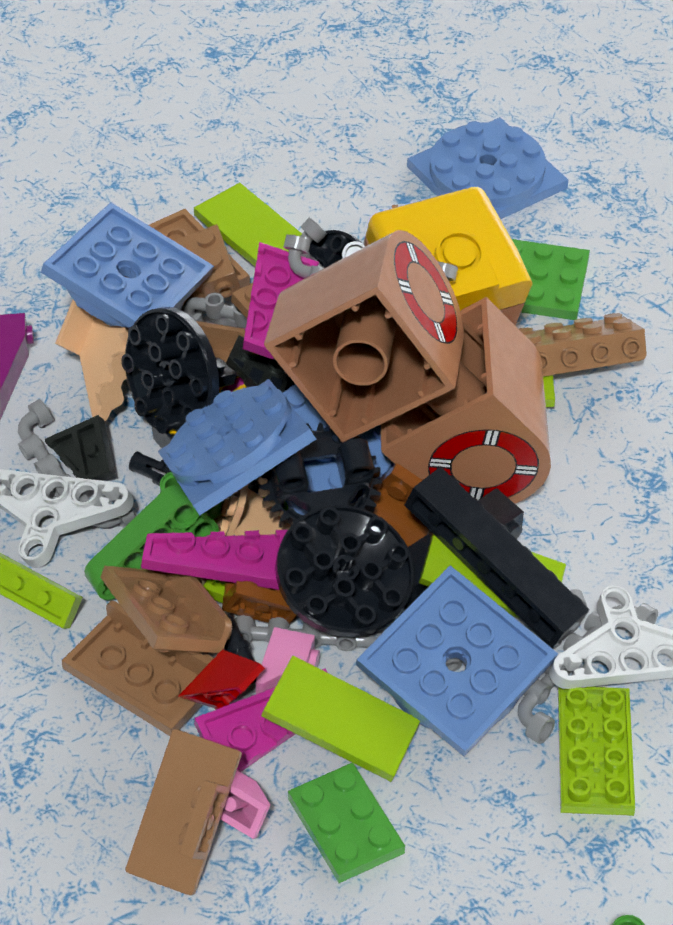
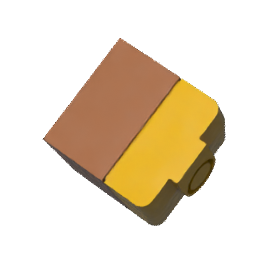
(469, 234)

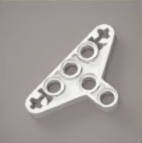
(67, 510)
(605, 646)

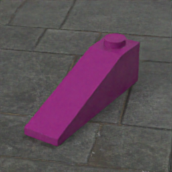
(14, 342)

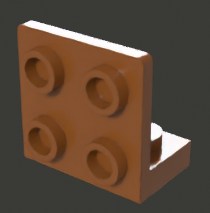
(394, 492)
(255, 601)

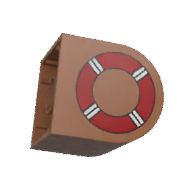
(370, 334)
(491, 424)

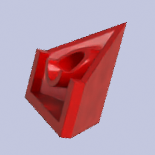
(222, 680)

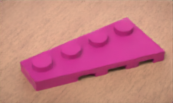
(270, 279)
(215, 556)
(244, 728)

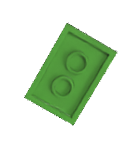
(346, 822)

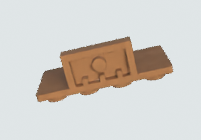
(183, 812)

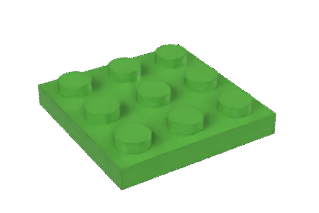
(556, 277)

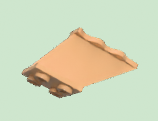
(100, 357)
(246, 513)

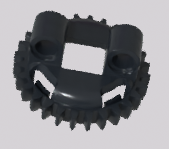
(290, 481)

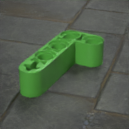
(165, 514)

